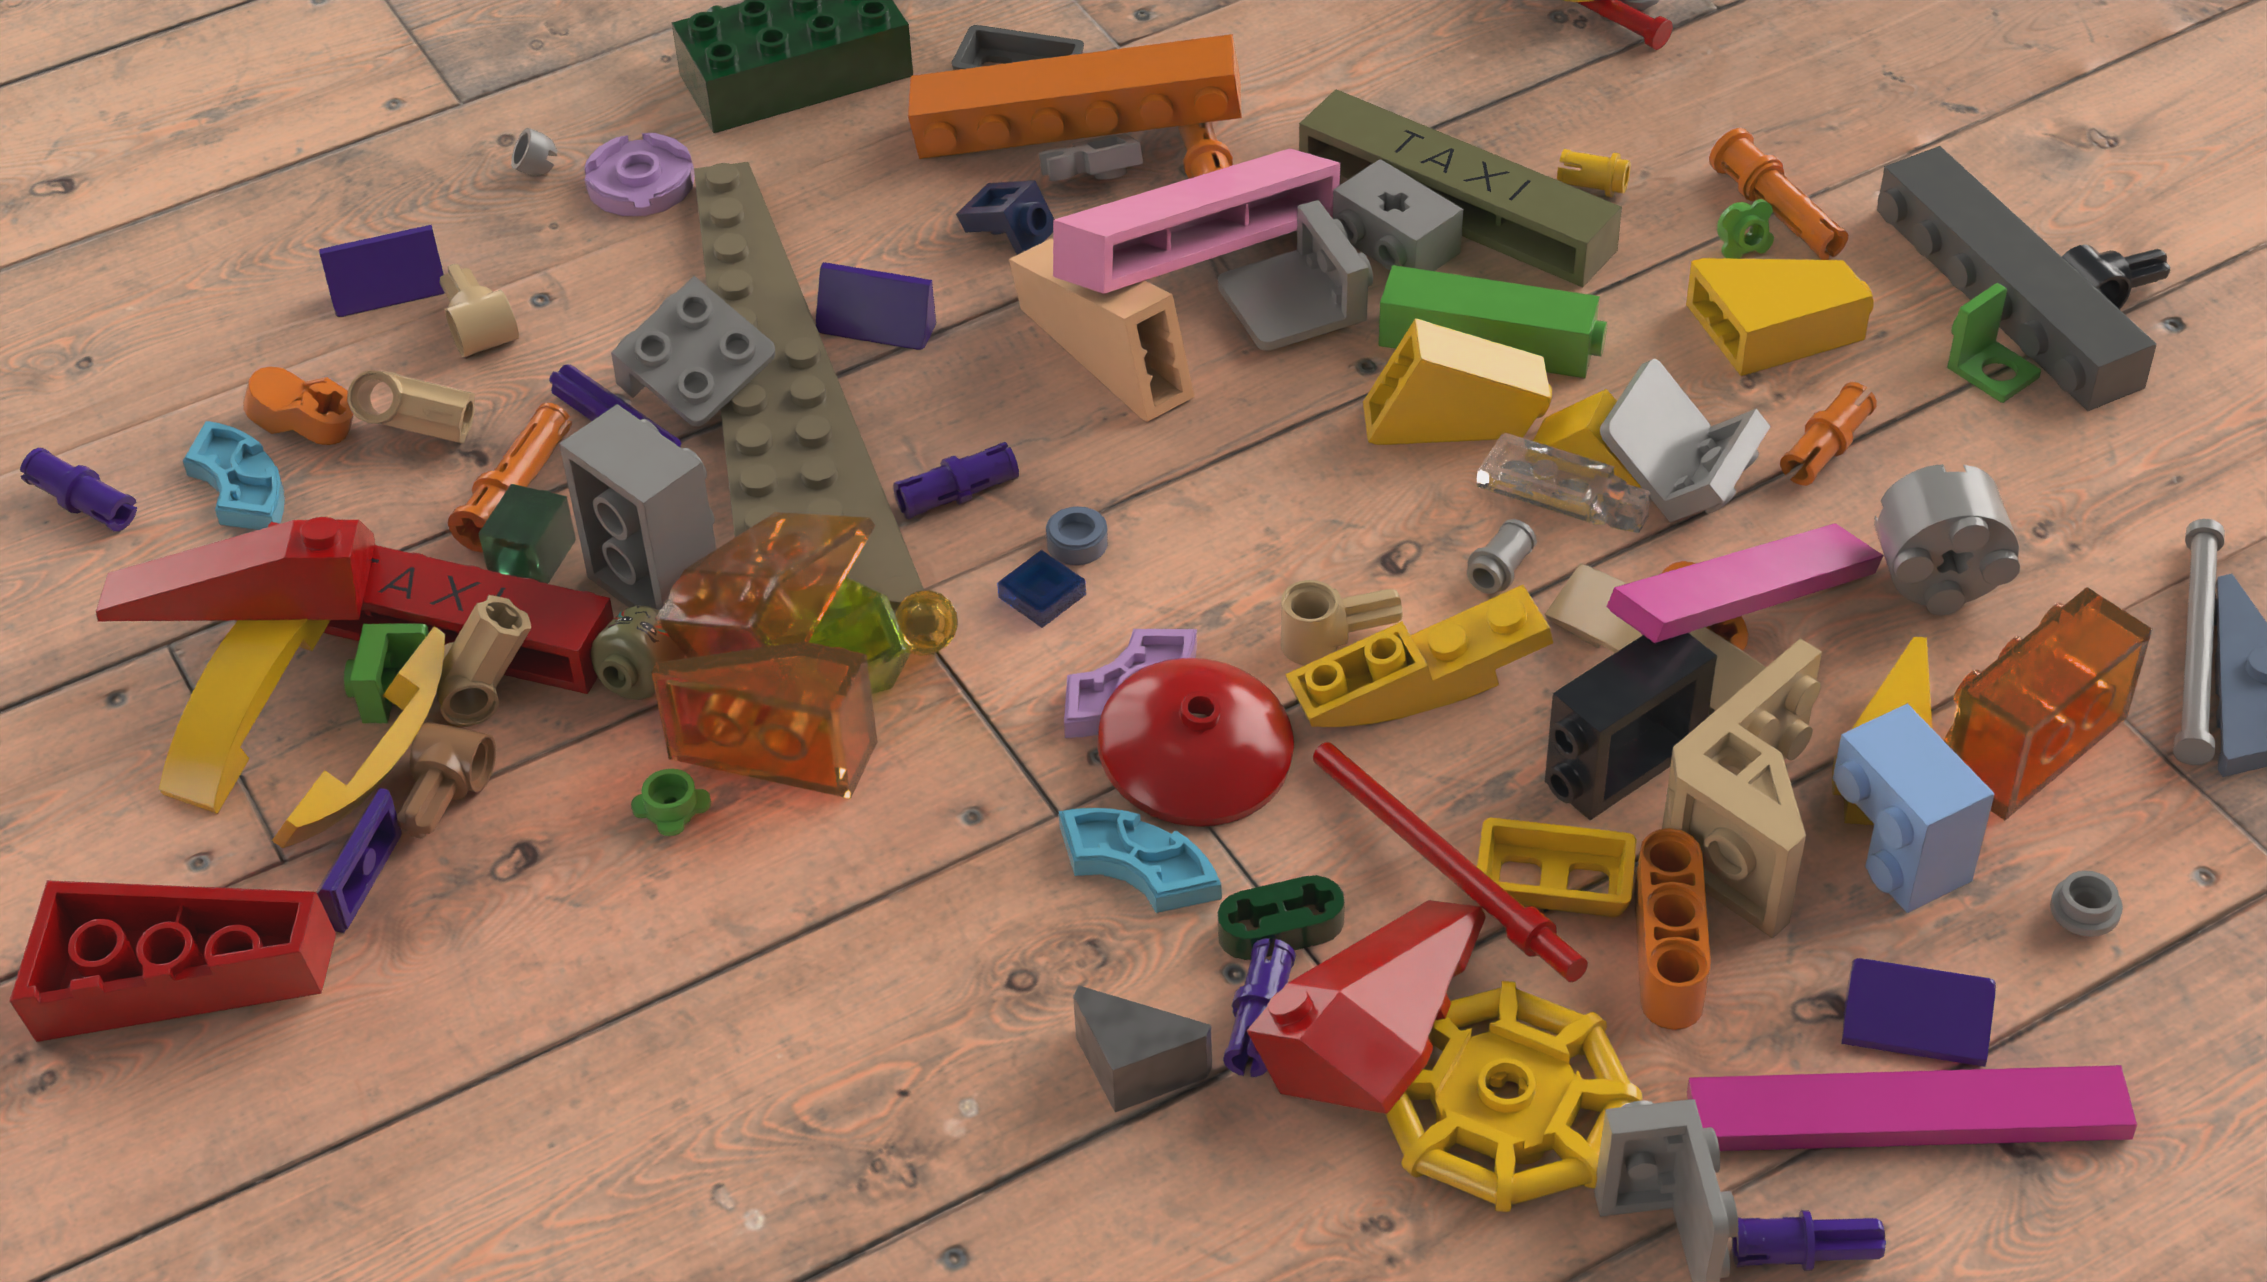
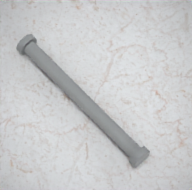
(2194, 742)

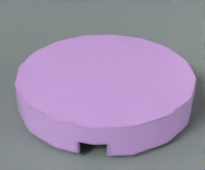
(639, 175)

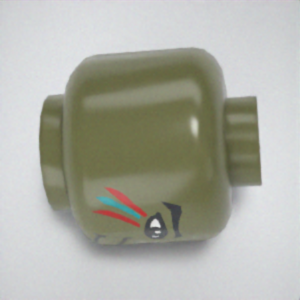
(629, 650)

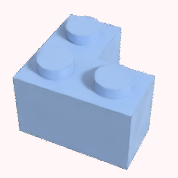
(1922, 804)

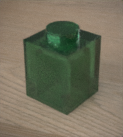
(528, 534)

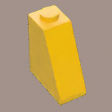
(1777, 308)
(1454, 389)

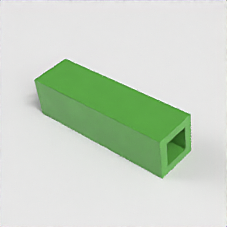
(1524, 317)

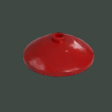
(1190, 765)

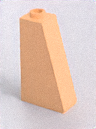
(1120, 336)

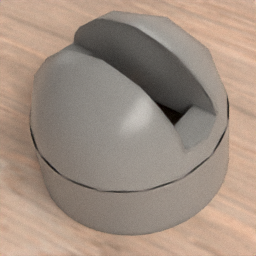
(531, 153)

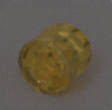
(932, 616)

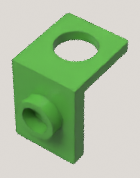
(1976, 346)

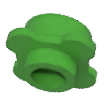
(1735, 222)
(670, 801)

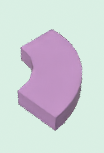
(1090, 690)

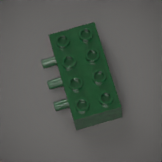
(788, 55)

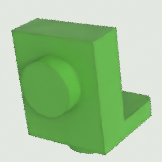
(378, 659)

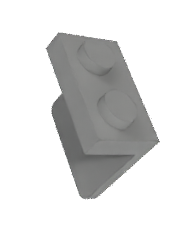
(1303, 290)
(692, 353)
(1675, 448)
(1665, 1160)

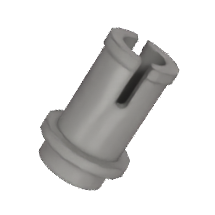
(1493, 566)

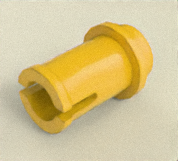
(1596, 171)

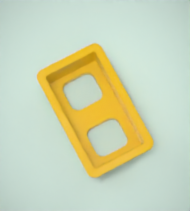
(1557, 853)

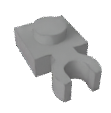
(1101, 157)

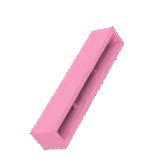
(1190, 220)

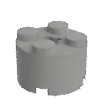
(1946, 537)

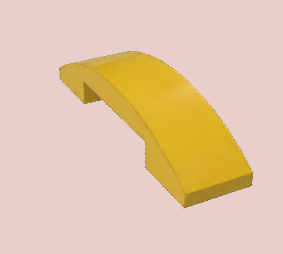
(225, 704)
(331, 799)

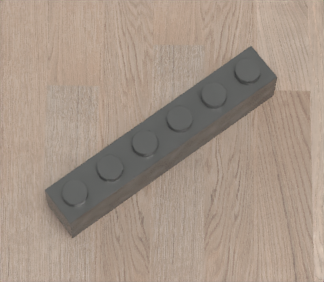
(2048, 303)

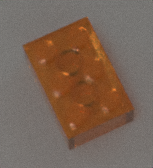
(2048, 697)

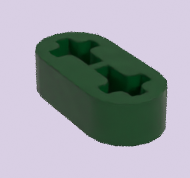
(1281, 915)

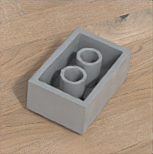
(636, 506)

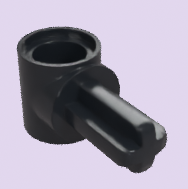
(2117, 274)

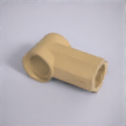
(415, 405)
(479, 660)

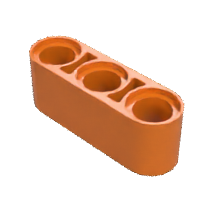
(1671, 929)

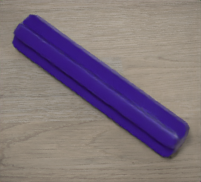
(591, 397)

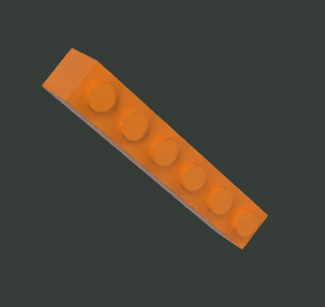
(1075, 96)

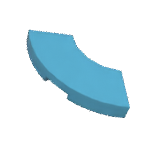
(240, 472)
(1155, 862)

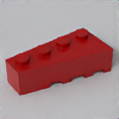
(165, 953)

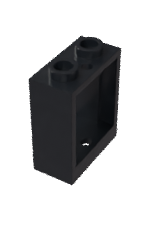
(1624, 718)

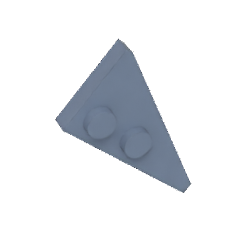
(2240, 679)

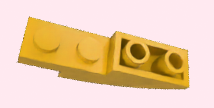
(1410, 674)

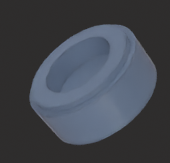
(1076, 535)

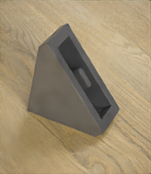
(1139, 1048)

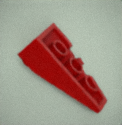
(268, 574)
(1363, 1018)

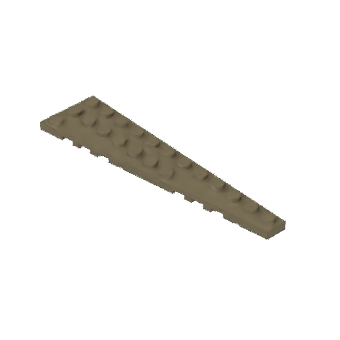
(791, 426)

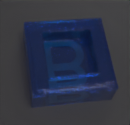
(1041, 588)

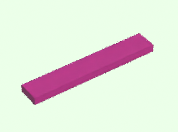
(1742, 582)
(1915, 1108)

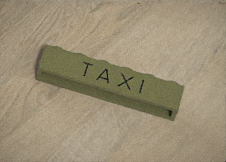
(1500, 200)

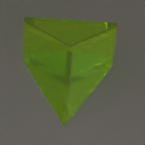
(867, 625)

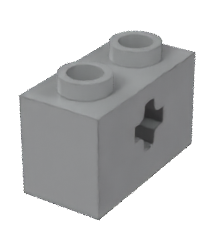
(1398, 219)

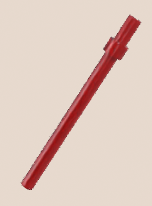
(1525, 925)

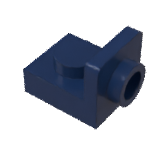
(1009, 209)

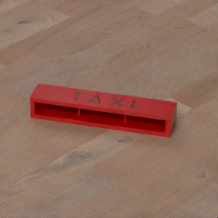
(444, 593)

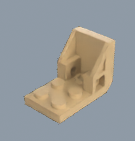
(1736, 793)

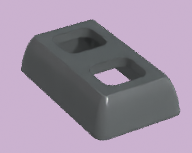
(1008, 46)

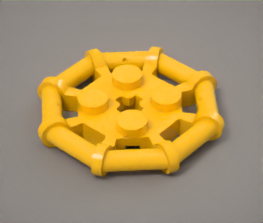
(1516, 1127)

